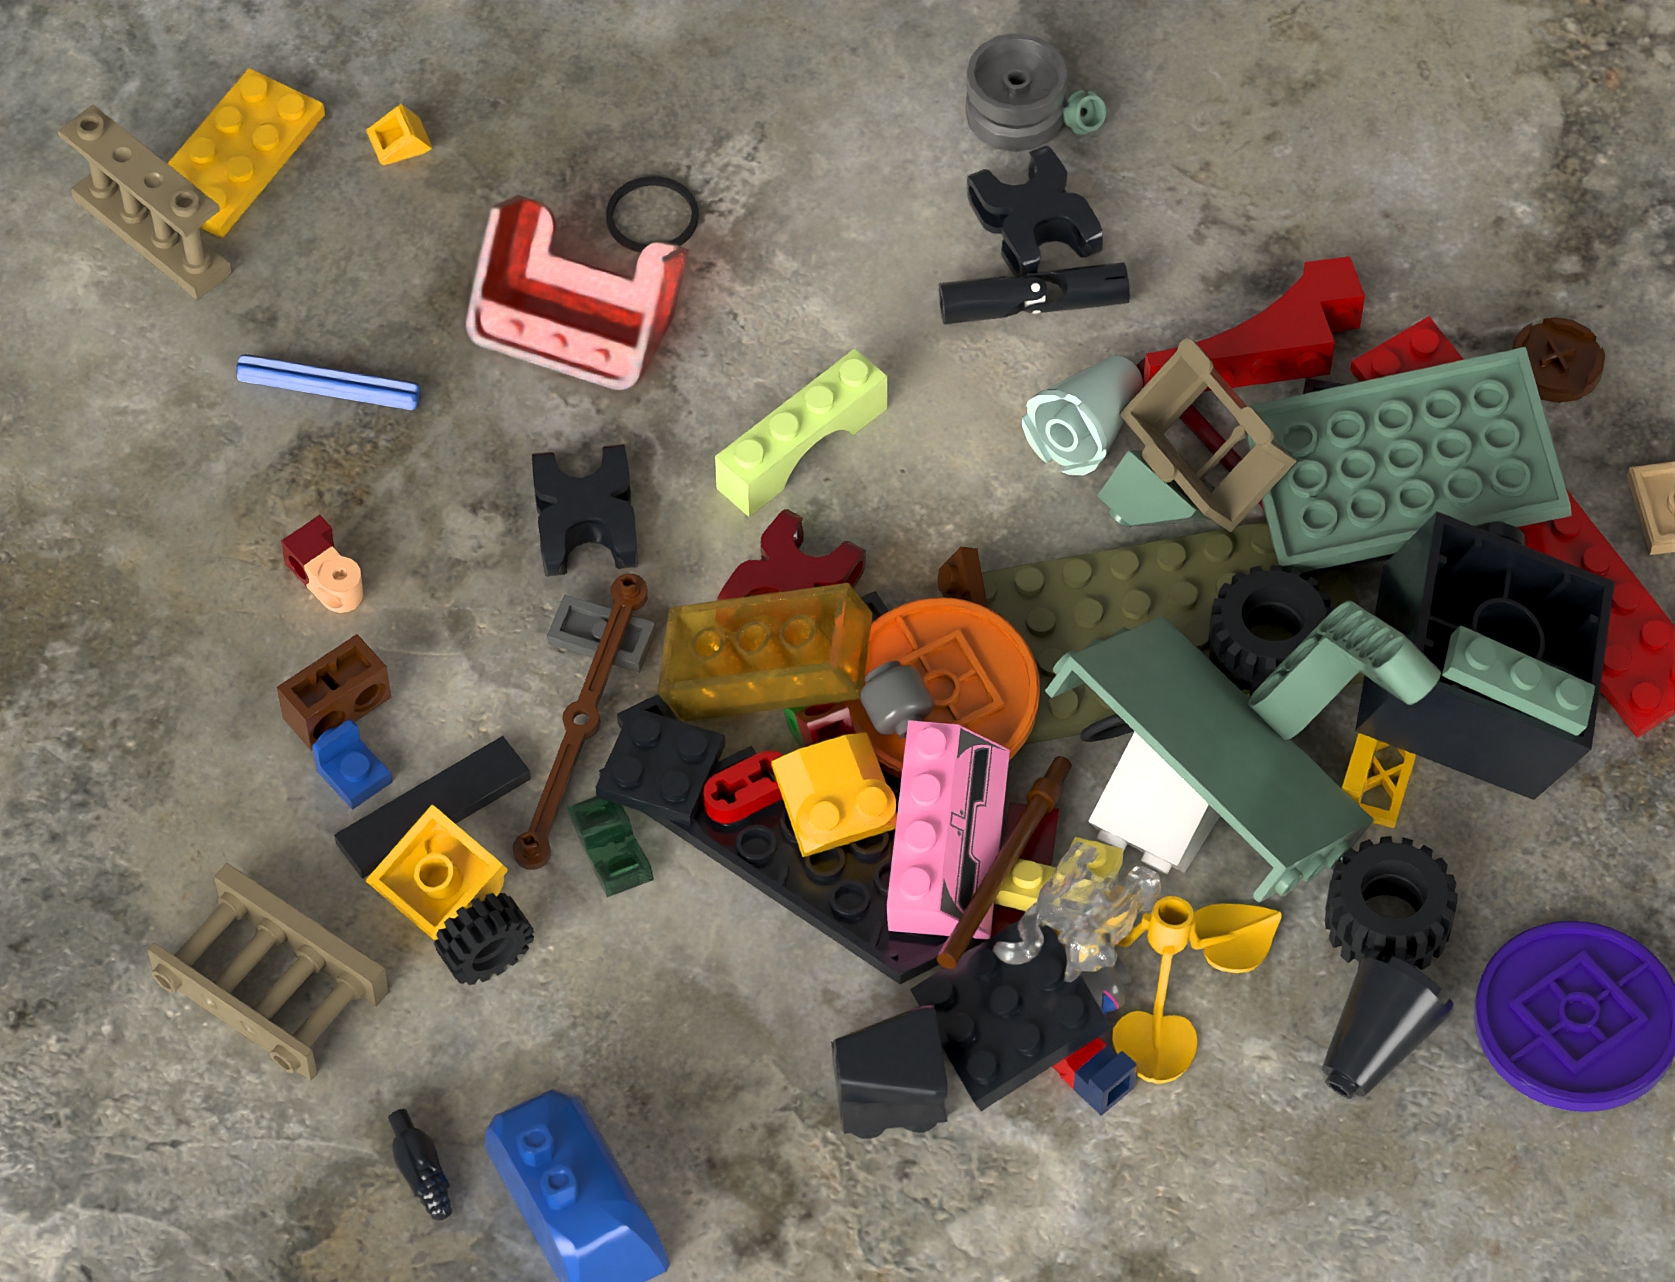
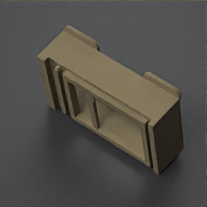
(1165, 401)

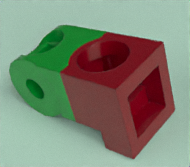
(819, 722)

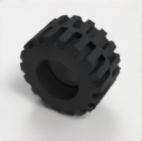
(1256, 600)
(1396, 872)

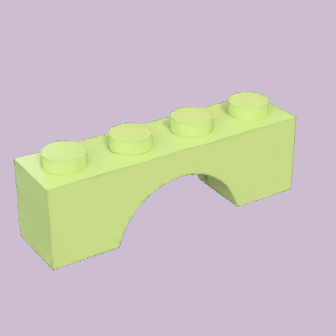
(762, 459)

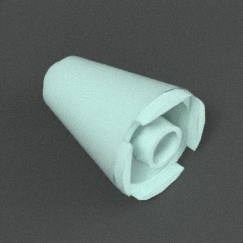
(1081, 414)

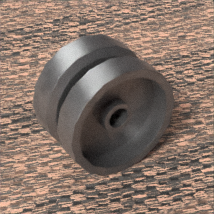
(1016, 92)

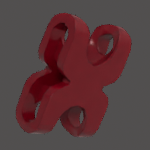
(787, 568)

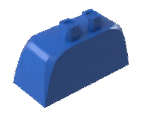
(573, 1192)

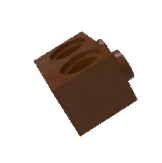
(334, 689)

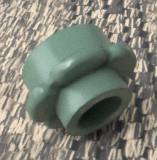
(1093, 114)

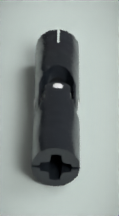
(1007, 296)

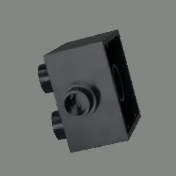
(1514, 596)

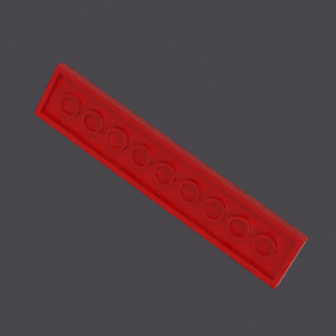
(1640, 636)

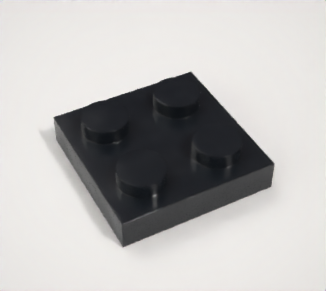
(660, 766)

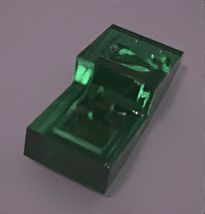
(610, 845)

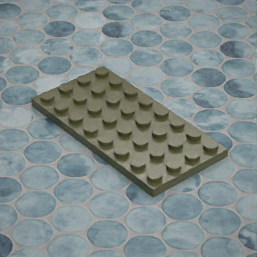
(1093, 595)

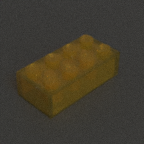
(765, 652)

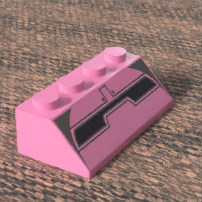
(945, 827)

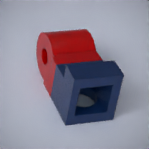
(1098, 1074)

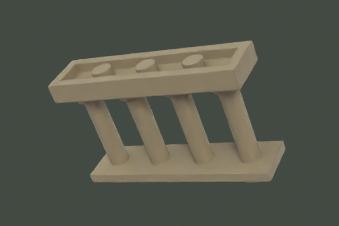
(145, 202)
(276, 925)

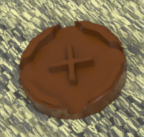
(1562, 358)

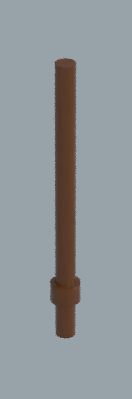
(1041, 800)

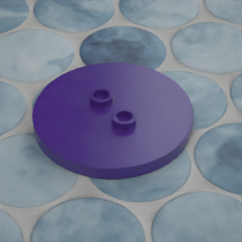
(1577, 1016)

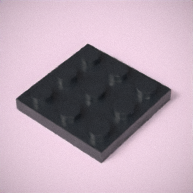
(1010, 1019)

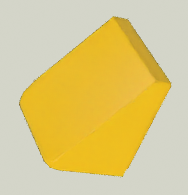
(398, 136)

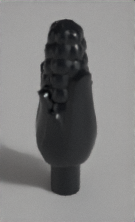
(420, 1165)

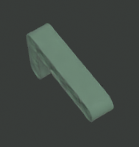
(1330, 657)

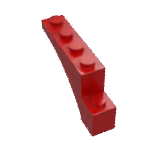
(1290, 335)

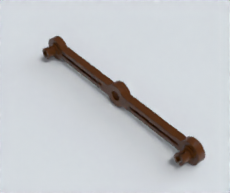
(532, 847)

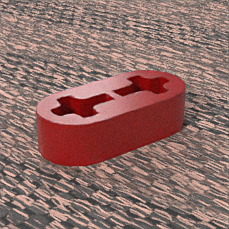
(747, 785)

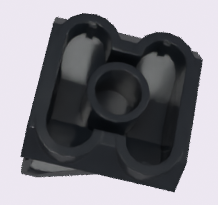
(891, 1075)

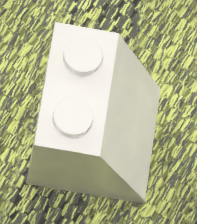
(1152, 810)

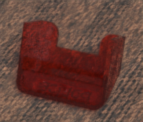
(567, 310)

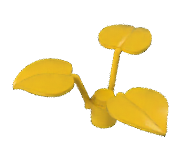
(1232, 940)

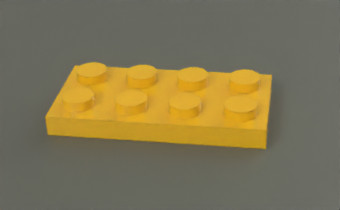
(245, 144)

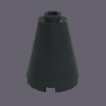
(1381, 1023)

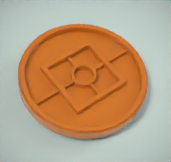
(971, 665)

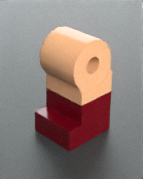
(314, 560)

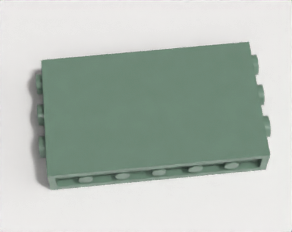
(1220, 749)

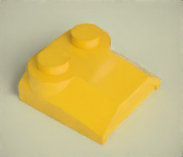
(835, 793)
(436, 872)

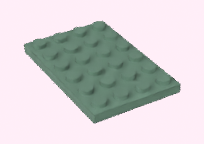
(1408, 445)

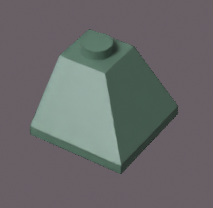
(1142, 499)

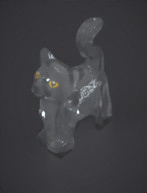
(1086, 910)

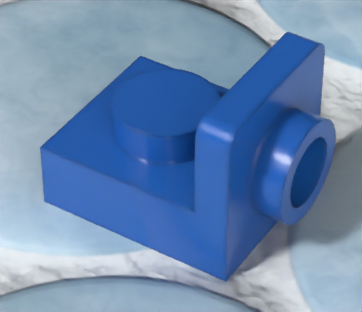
(349, 764)

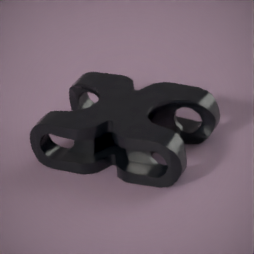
(1034, 212)
(584, 510)

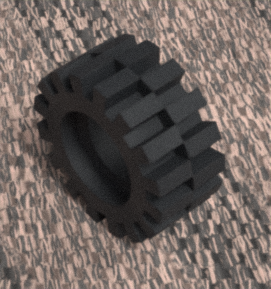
(484, 938)

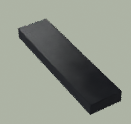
(454, 791)

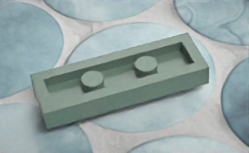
(1518, 680)

